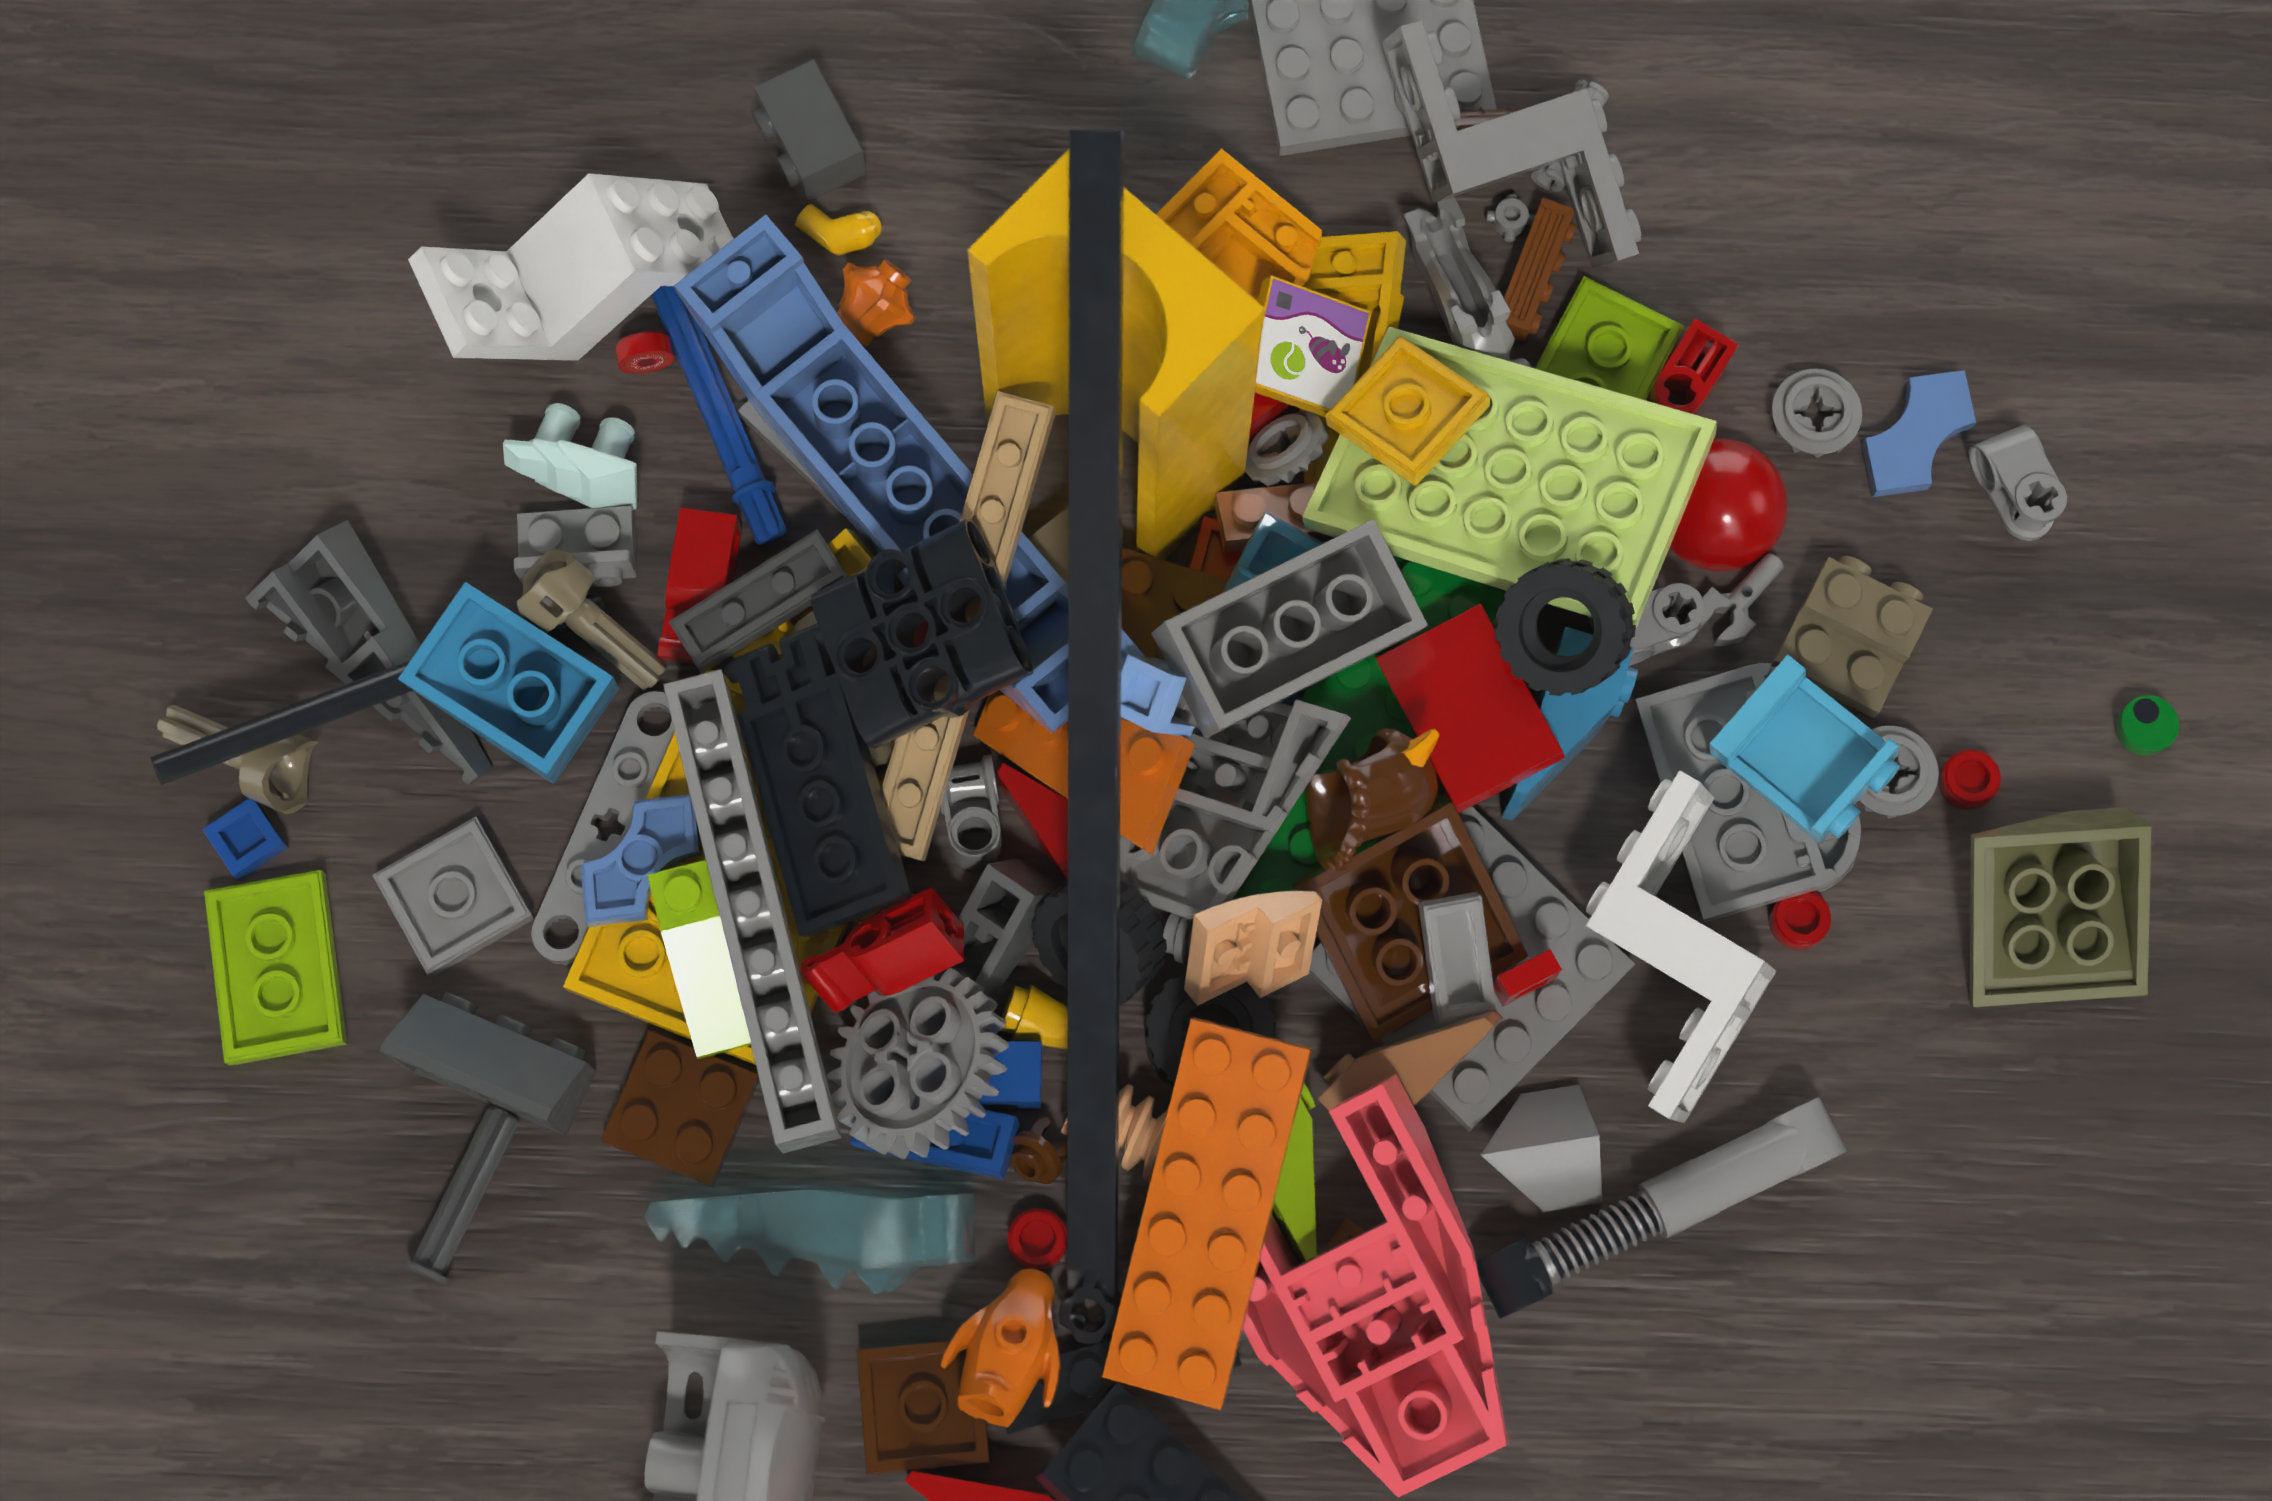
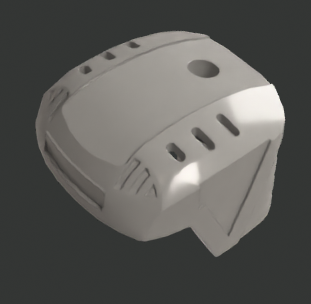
(754, 1425)

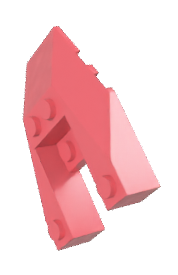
(1393, 1321)

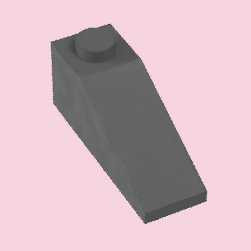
(1000, 921)

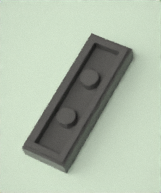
(757, 602)

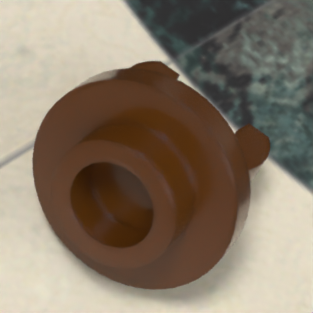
(1035, 1157)

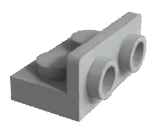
(595, 536)

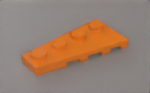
(1149, 763)

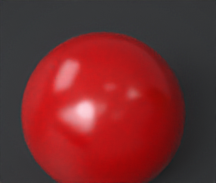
(1733, 509)

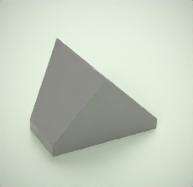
(1550, 1149)

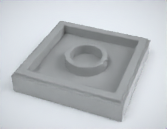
(453, 897)

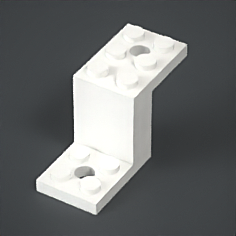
(572, 270)
(1679, 945)

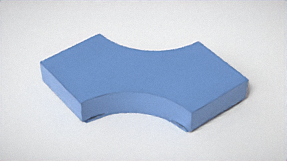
(1932, 413)
(658, 838)

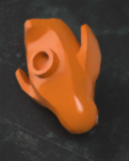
(1008, 1350)

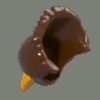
(1370, 795)

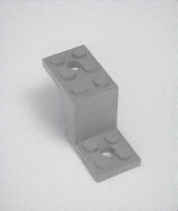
(1547, 133)

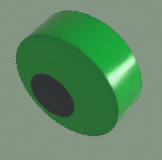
(2147, 725)

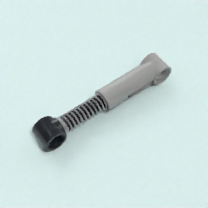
(1665, 1204)

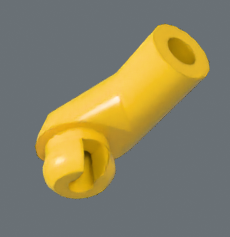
(841, 234)

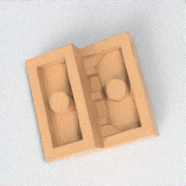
(1252, 941)

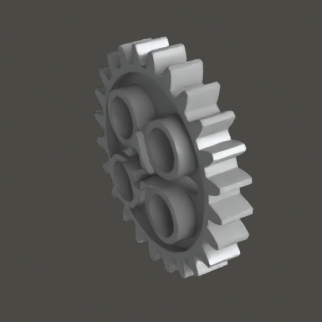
(918, 1064)

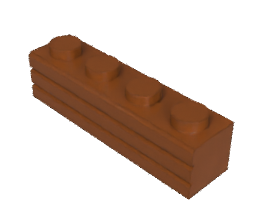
(1536, 263)

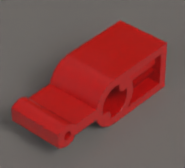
(1678, 373)
(700, 565)
(889, 952)

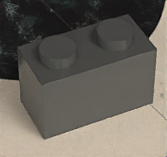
(809, 130)

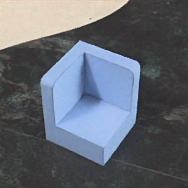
(1151, 696)

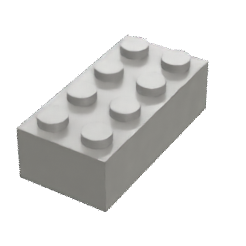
(1289, 628)

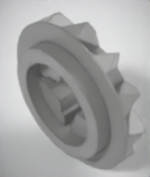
(1833, 397)
(1274, 457)
(1908, 792)

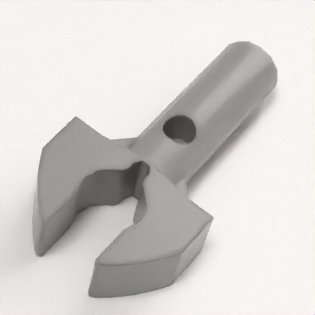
(1740, 600)

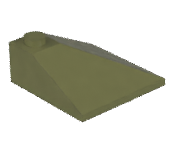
(2060, 909)

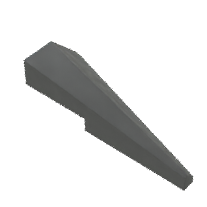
(348, 615)

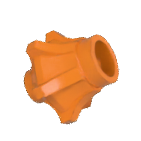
(874, 300)

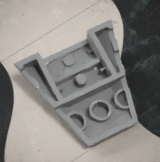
(1230, 805)

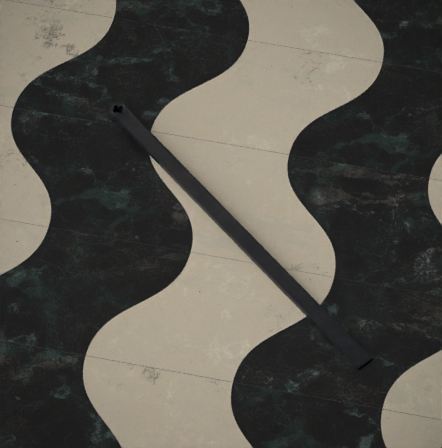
(1094, 724)

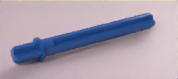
(744, 473)

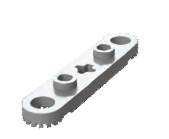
(621, 781)

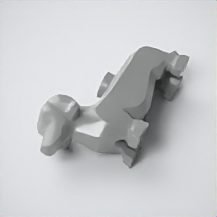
(1459, 285)

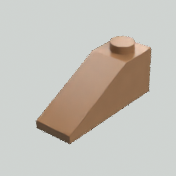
(1417, 1060)

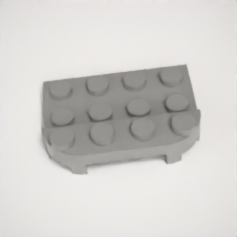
(1743, 845)

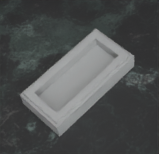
(1457, 956)

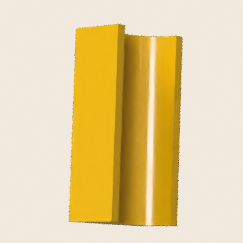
(1185, 348)

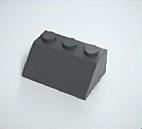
(492, 1061)

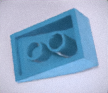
(510, 682)
(1573, 718)

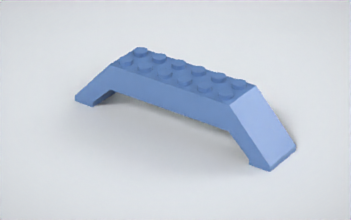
(862, 433)

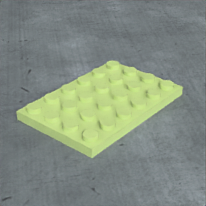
(1531, 482)

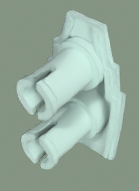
(585, 474)

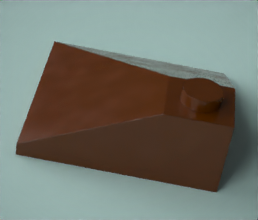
(1374, 921)

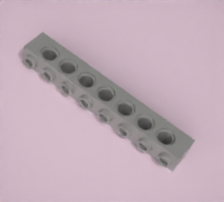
(752, 912)

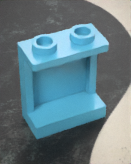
(1805, 752)

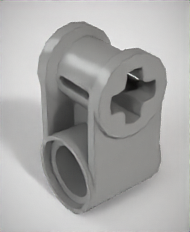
(2019, 480)
(1660, 634)
(970, 805)

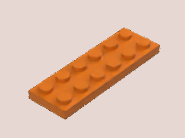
(1207, 1213)

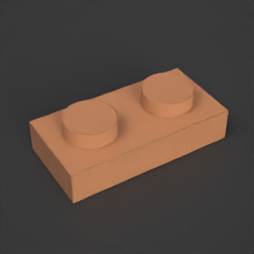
(1242, 509)

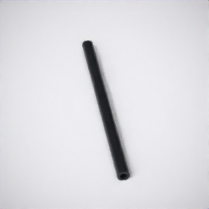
(293, 719)

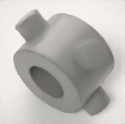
(1510, 218)

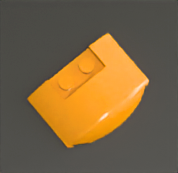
(1243, 225)

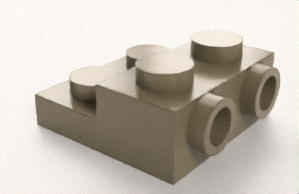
(1855, 633)

